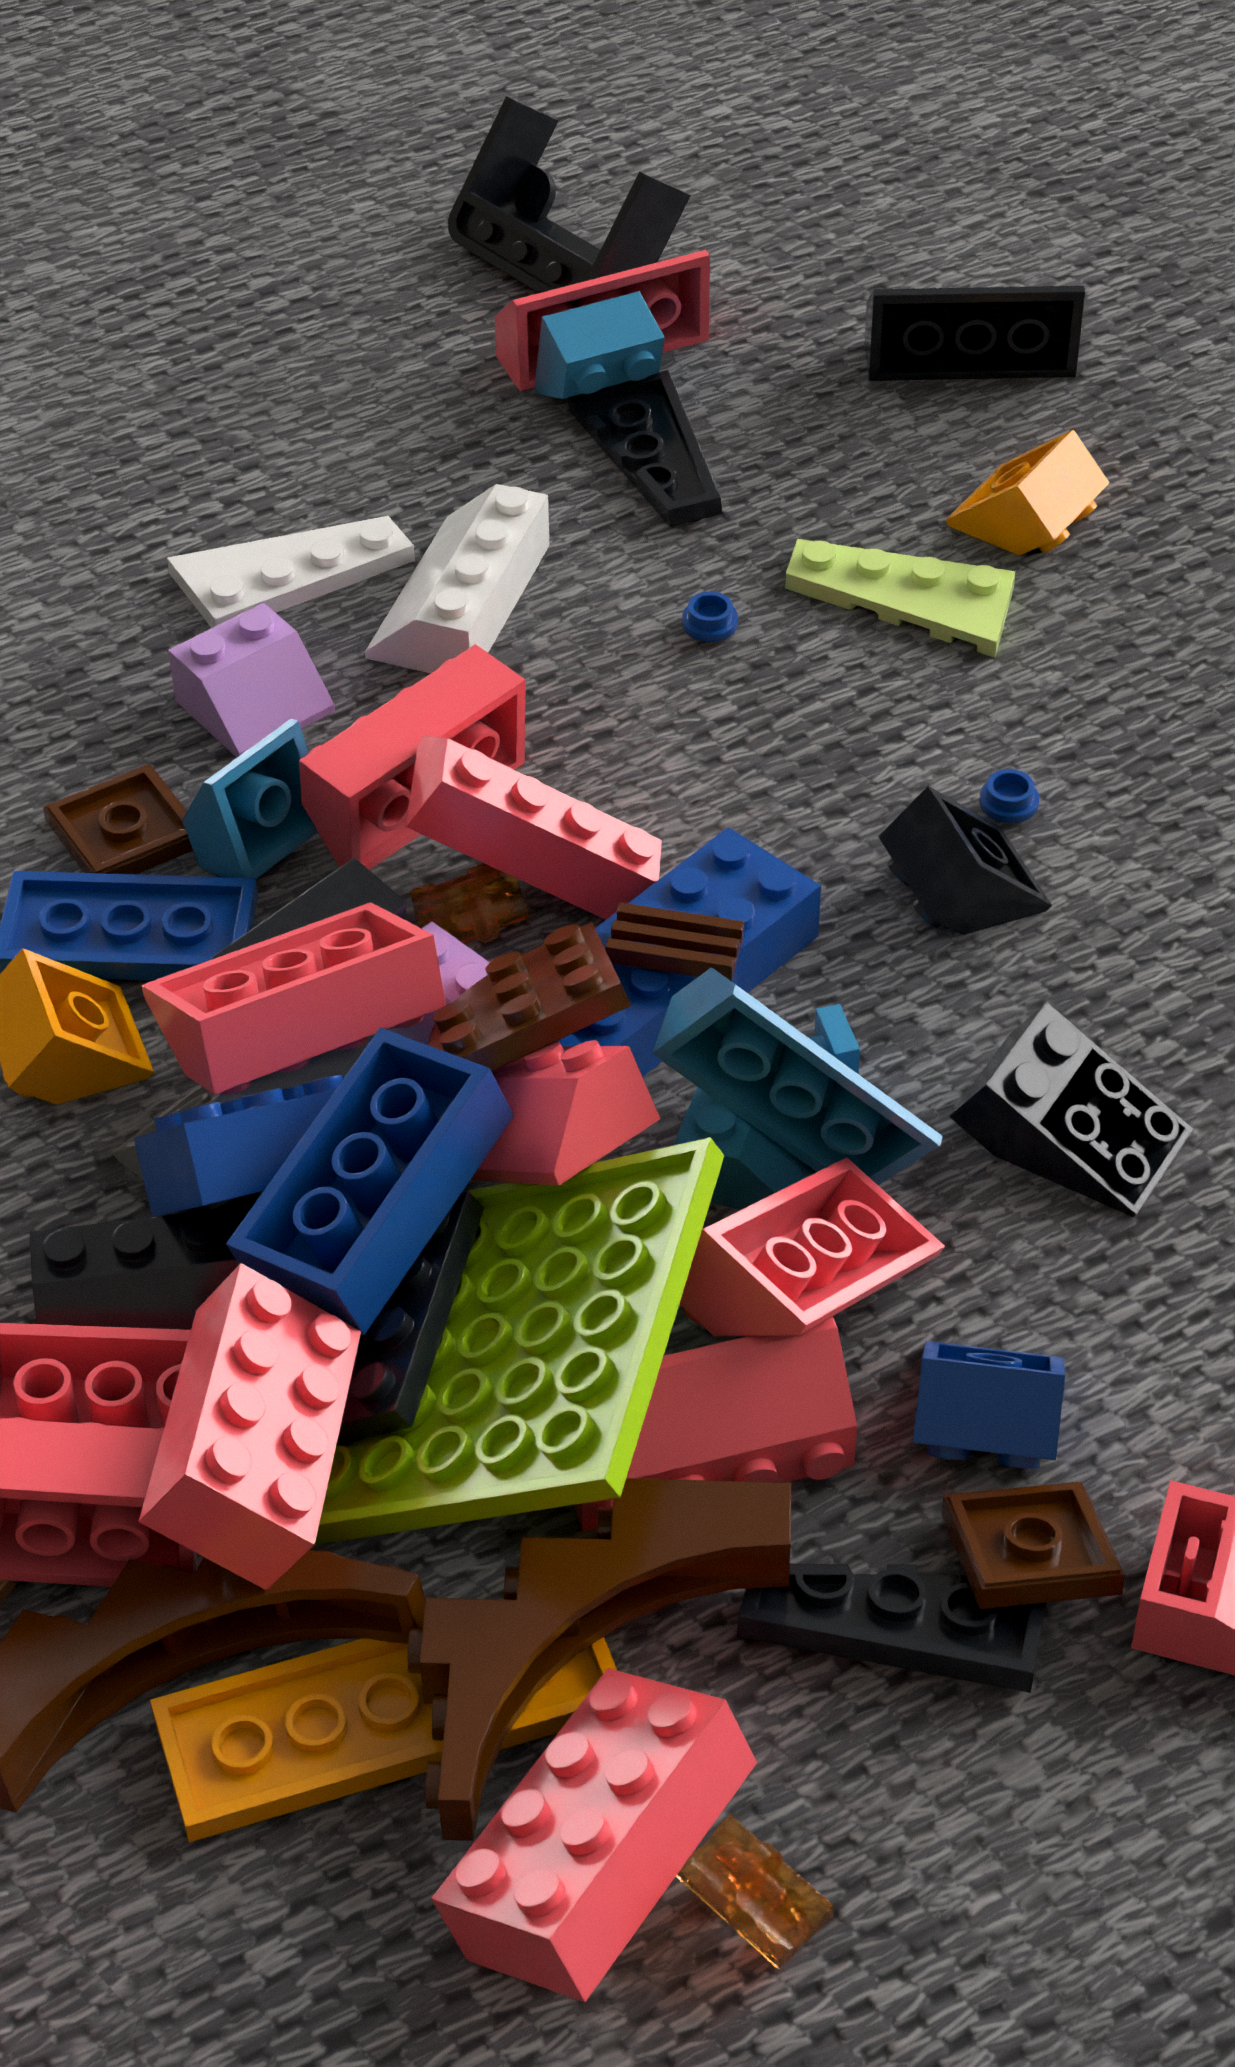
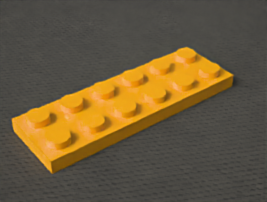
(323, 1731)

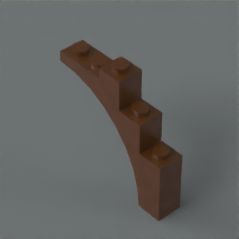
(650, 1550)
(164, 1622)

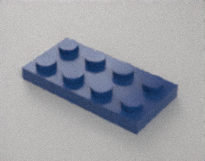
(124, 921)

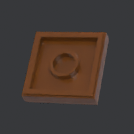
(121, 824)
(1032, 1545)

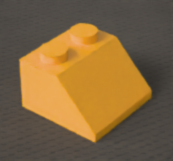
(1033, 497)
(65, 1032)

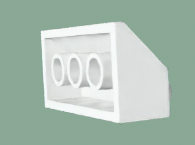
(466, 580)

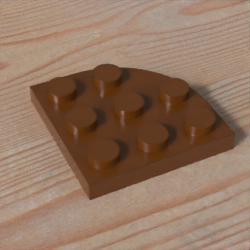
(531, 1000)

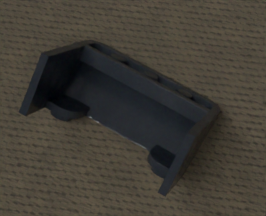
(509, 197)

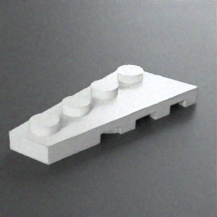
(288, 567)

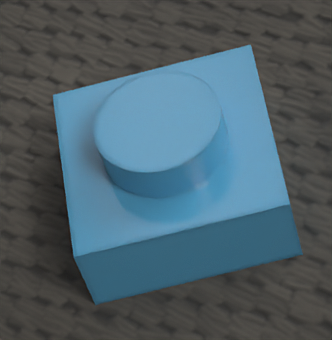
(835, 1035)

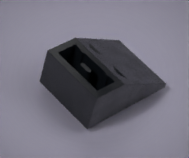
(1071, 1114)

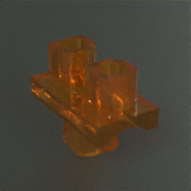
(471, 904)
(755, 1892)

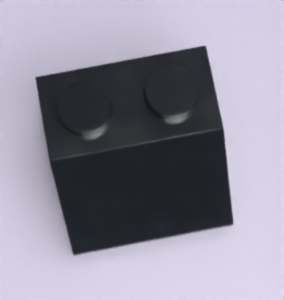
(959, 866)

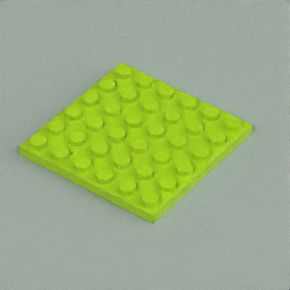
(540, 1352)

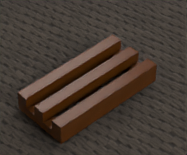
(676, 935)

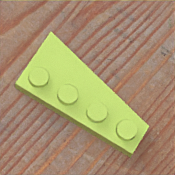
(926, 591)

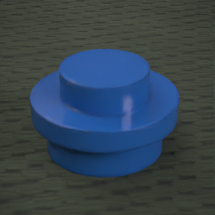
(710, 617)
(1009, 796)

